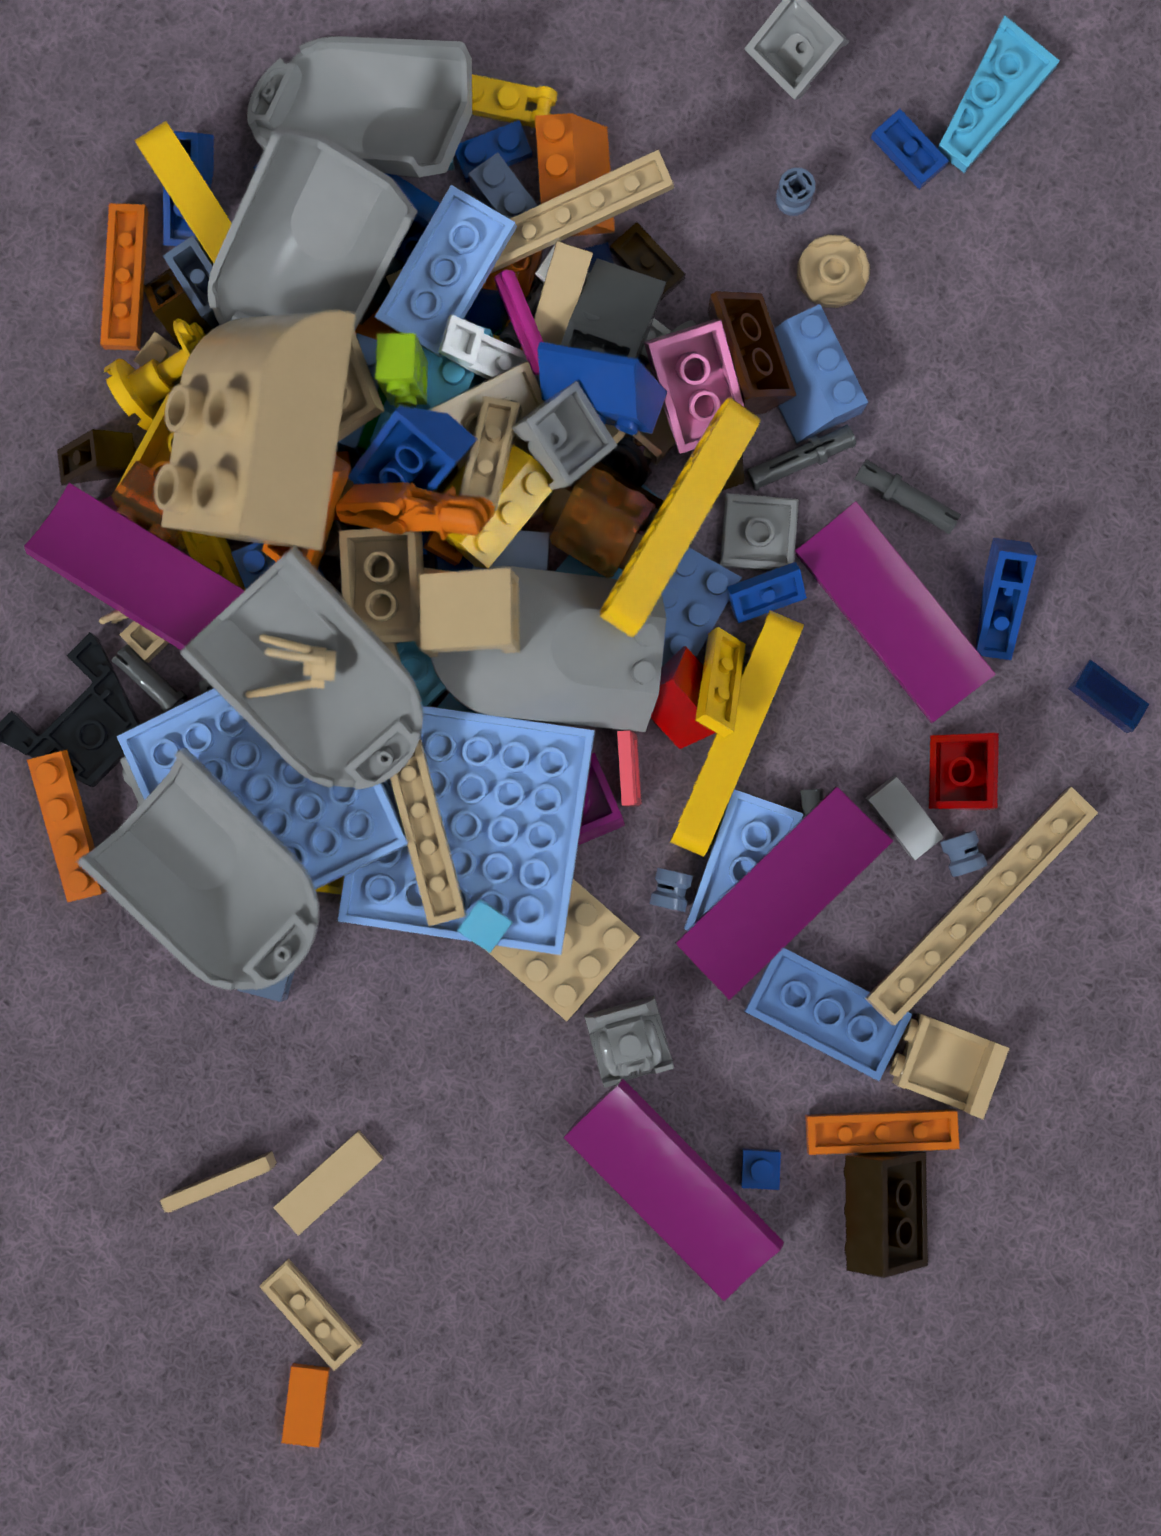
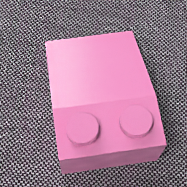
(697, 376)

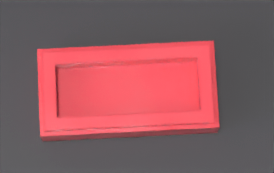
(629, 768)

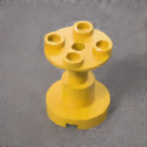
(142, 388)

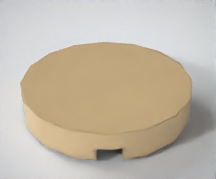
(833, 271)

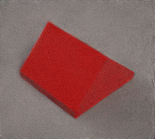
(678, 700)
(964, 771)

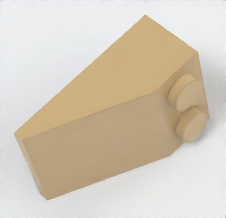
(381, 580)

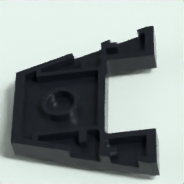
(87, 726)

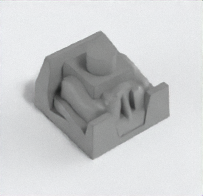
(795, 45)
(565, 435)
(629, 1041)

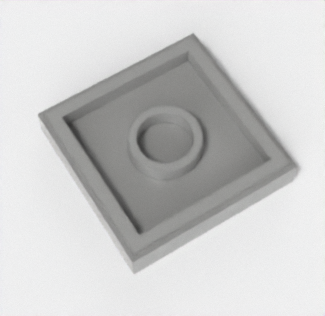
(758, 532)

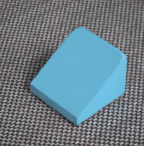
(484, 925)

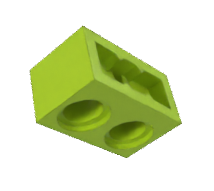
(402, 369)

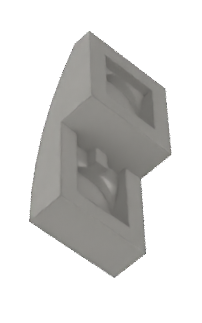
(904, 817)

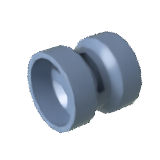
(793, 200)
(964, 853)
(667, 898)

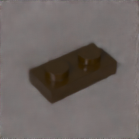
(642, 254)

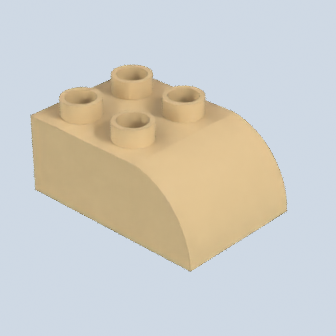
(258, 429)

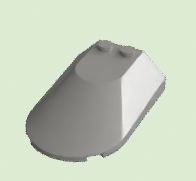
(376, 97)
(308, 233)
(569, 659)
(339, 735)
(210, 881)

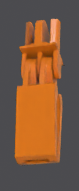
(406, 508)

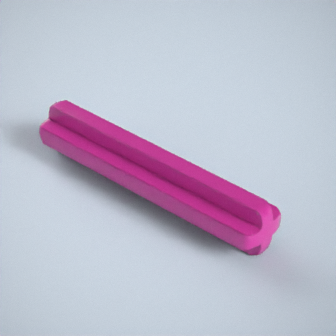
(520, 316)

